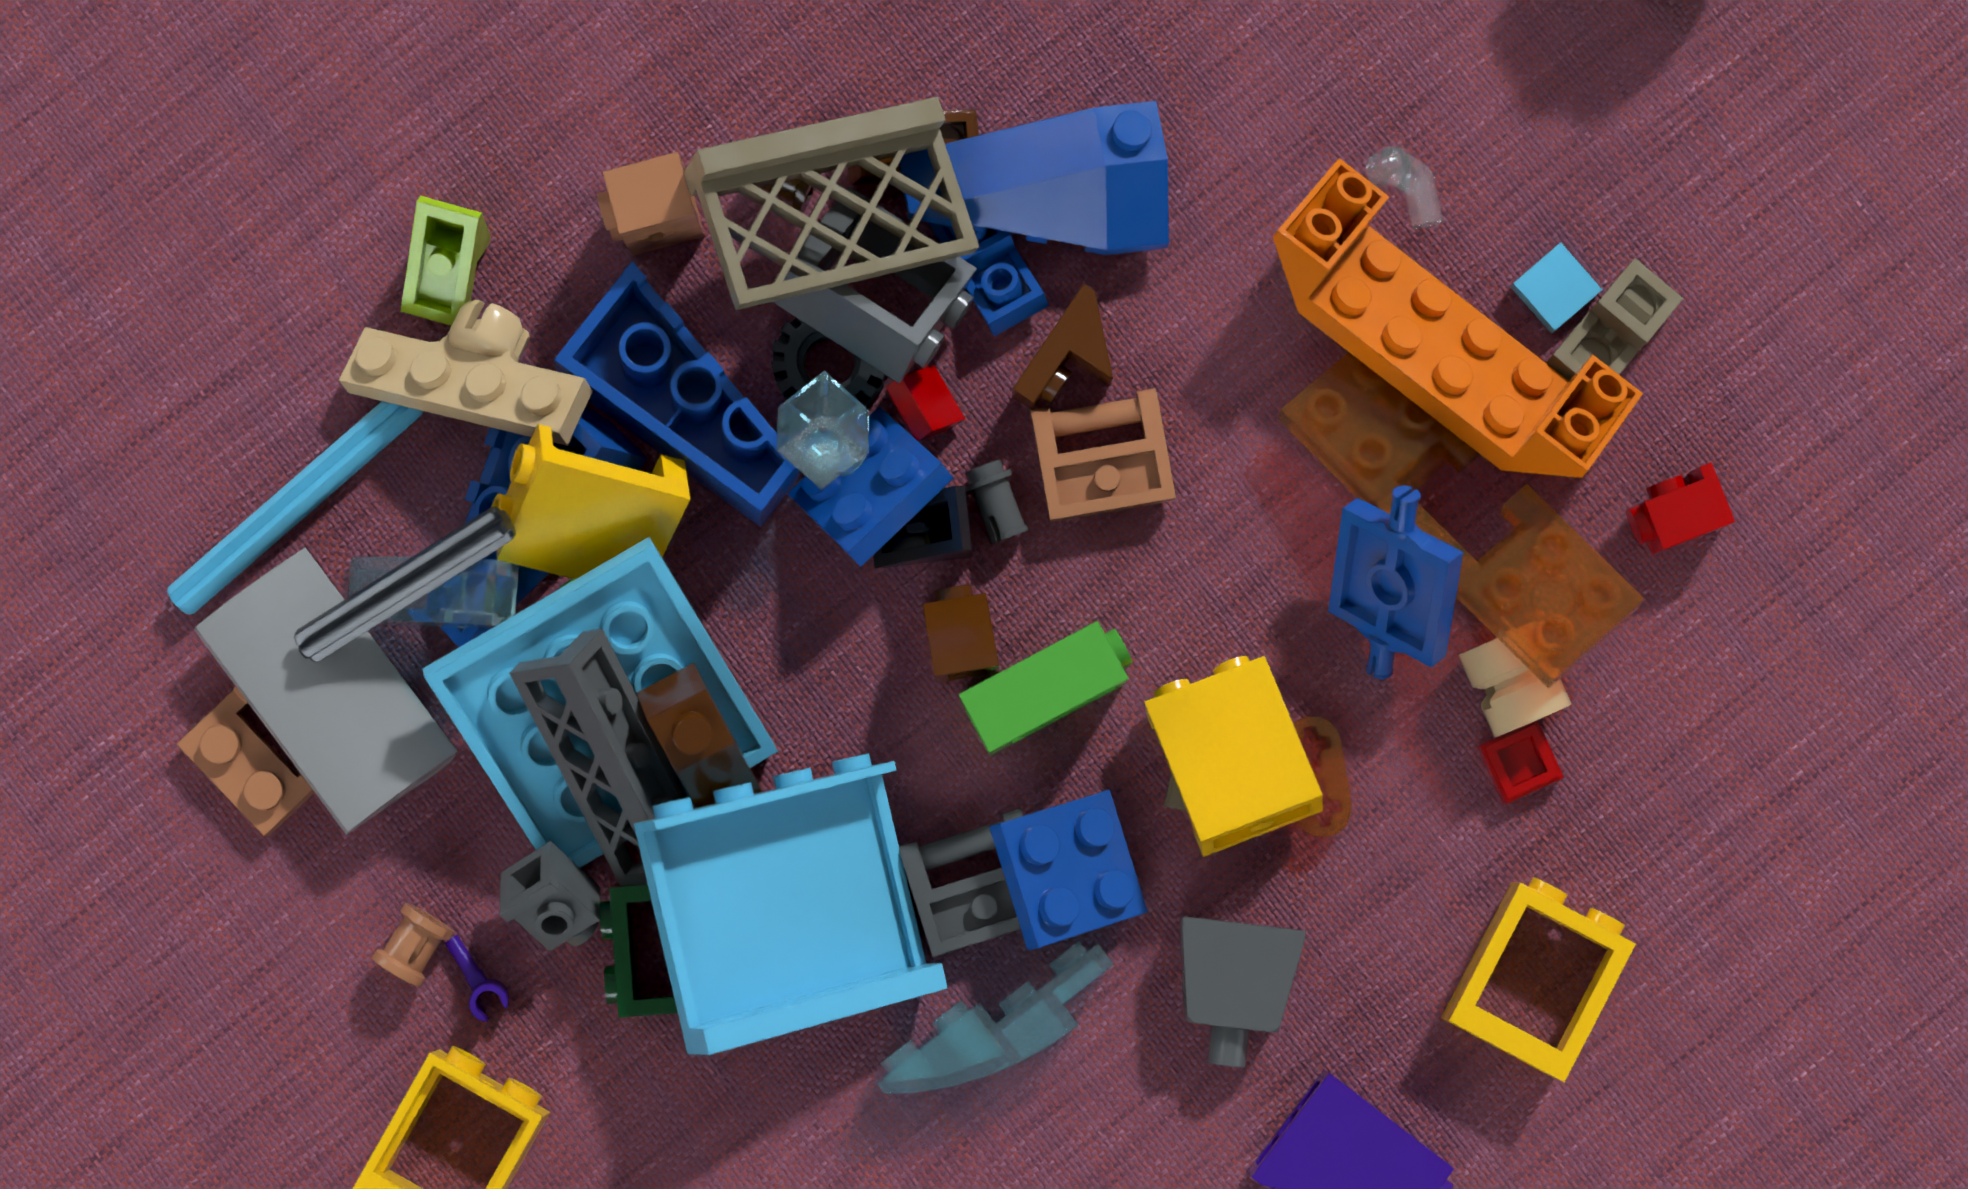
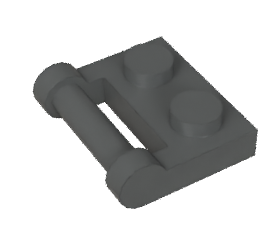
(965, 909)

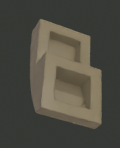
(1618, 322)

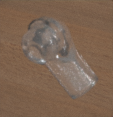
(1411, 177)

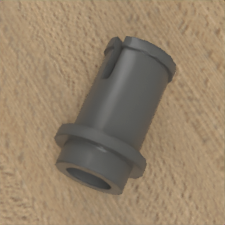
(995, 501)

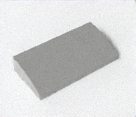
(339, 720)

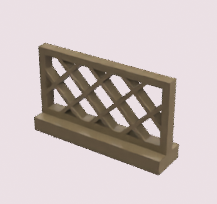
(819, 149)

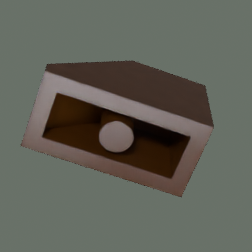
(960, 634)

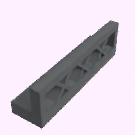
(626, 750)

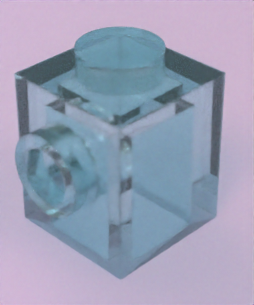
(823, 430)

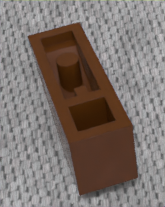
(695, 735)

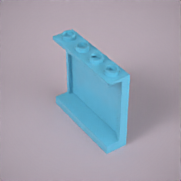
(783, 906)

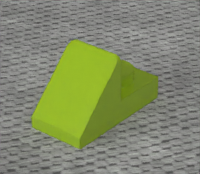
(442, 259)

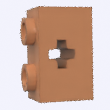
(650, 205)

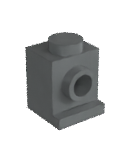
(550, 898)

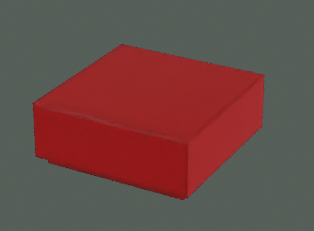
(925, 403)
(1520, 762)

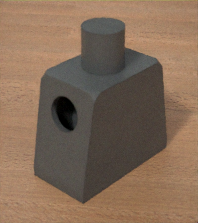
(1236, 980)

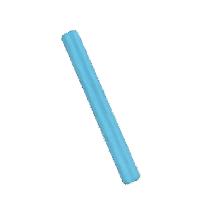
(290, 505)

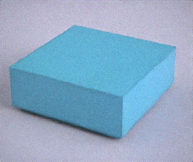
(1556, 288)

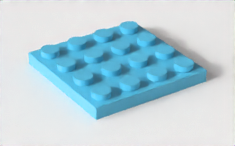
(652, 637)

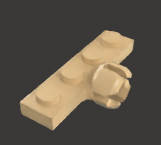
(469, 375)

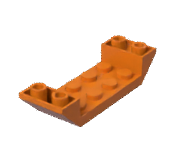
(1439, 344)

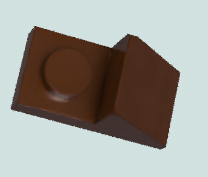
(1074, 337)

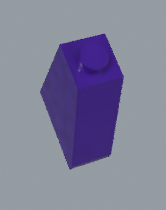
(1345, 1144)

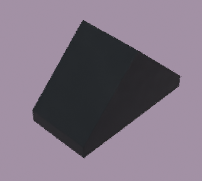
(932, 535)

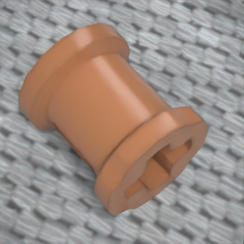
(412, 944)

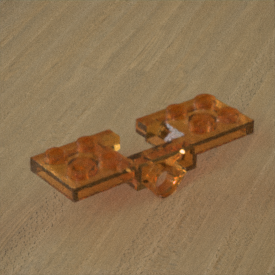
(1535, 588)

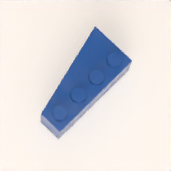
(676, 396)

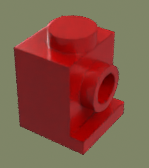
(1680, 510)

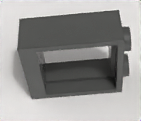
(862, 324)

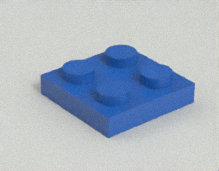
(877, 497)
(1068, 869)

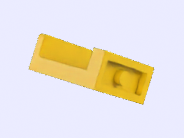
(585, 510)
(1234, 754)

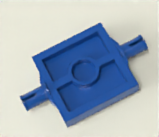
(1394, 582)

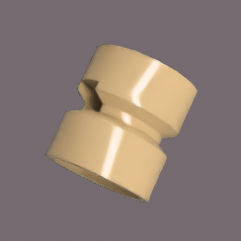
(1512, 690)

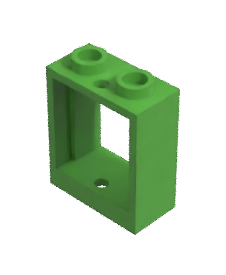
(1046, 686)

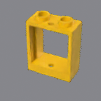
(1595, 927)
(466, 1071)

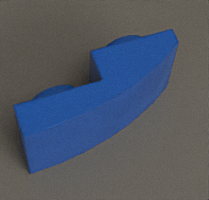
(1002, 283)

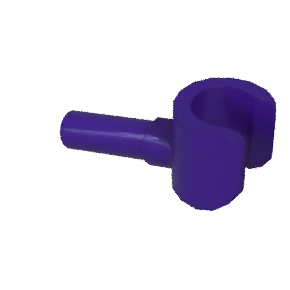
(475, 978)

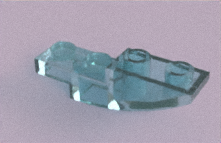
(976, 1045)

